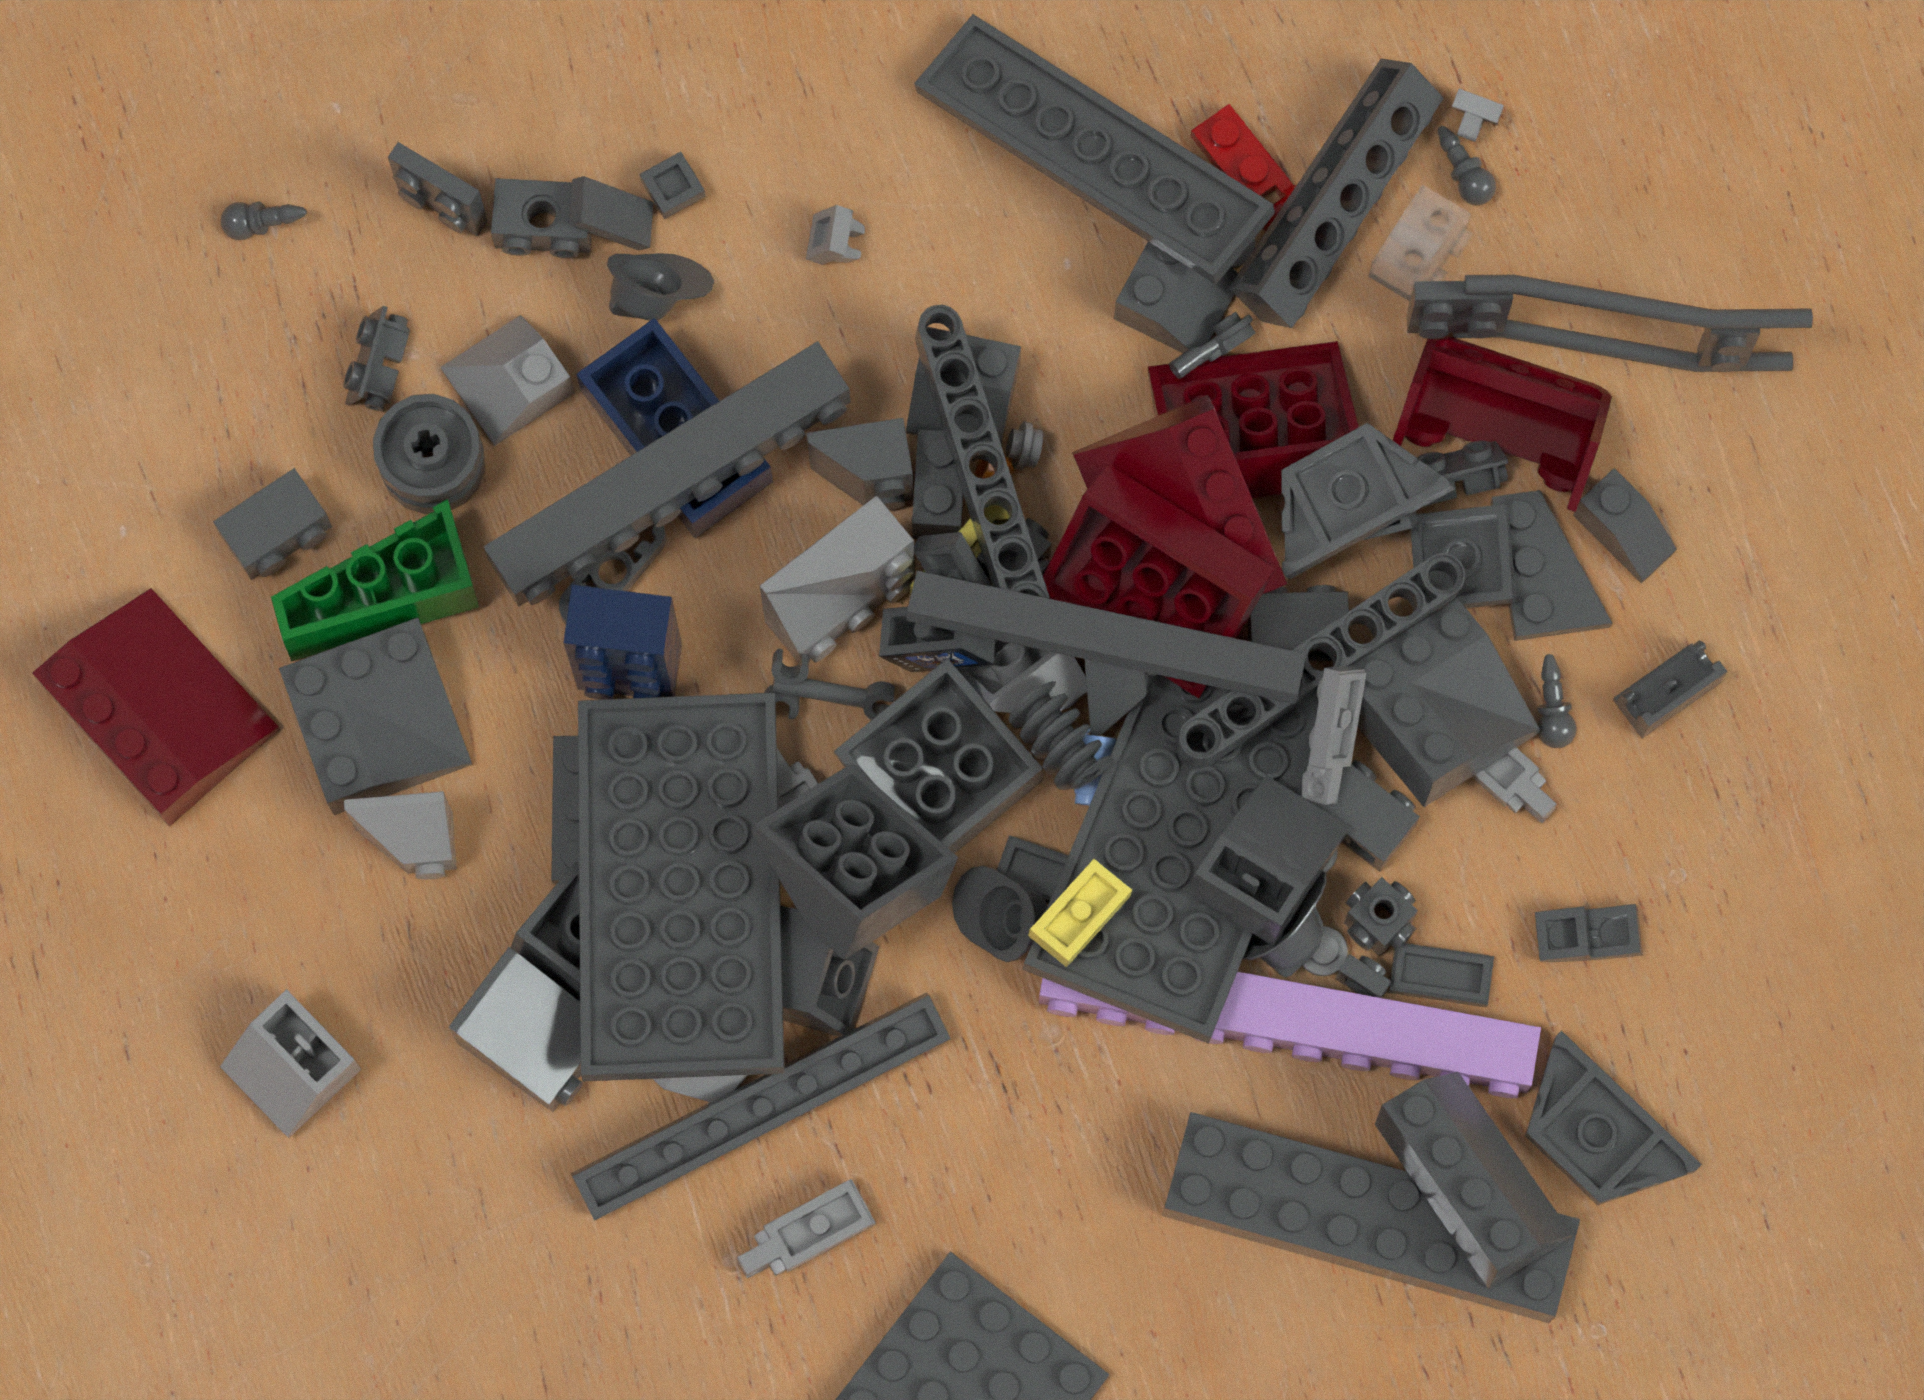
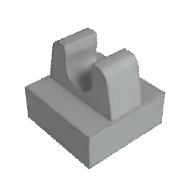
(1476, 111)
(830, 236)

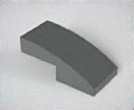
(1588, 934)

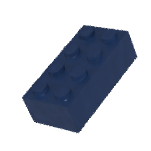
(649, 390)
(622, 643)

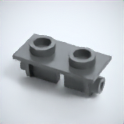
(378, 341)
(1477, 465)

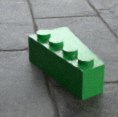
(396, 580)

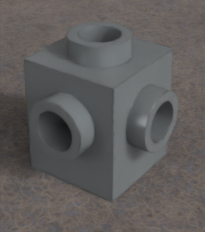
(1379, 933)

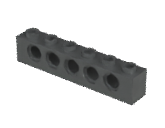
(1336, 193)

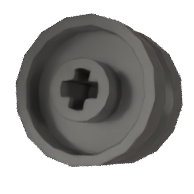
(424, 426)

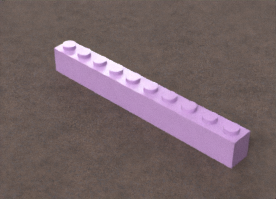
(1350, 1028)

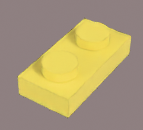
(1080, 912)

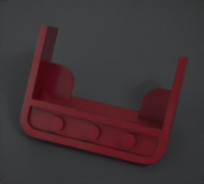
(1508, 401)

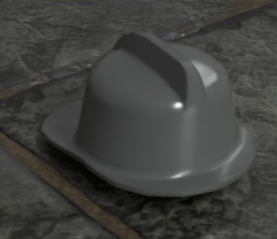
(653, 283)
(996, 912)
(1299, 938)

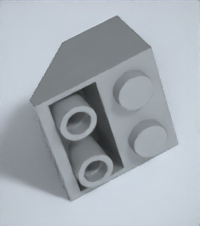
(289, 1064)

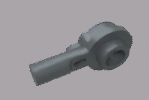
(1230, 334)

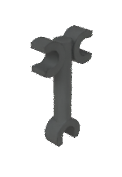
(792, 683)

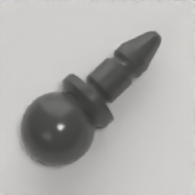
(1474, 183)
(244, 220)
(1556, 724)

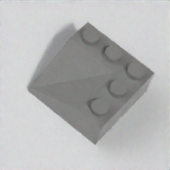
(839, 582)

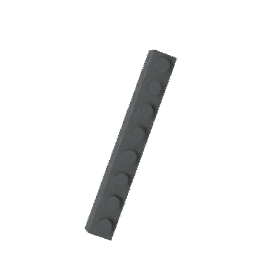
(669, 474)

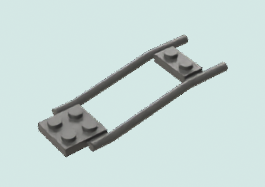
(1483, 302)

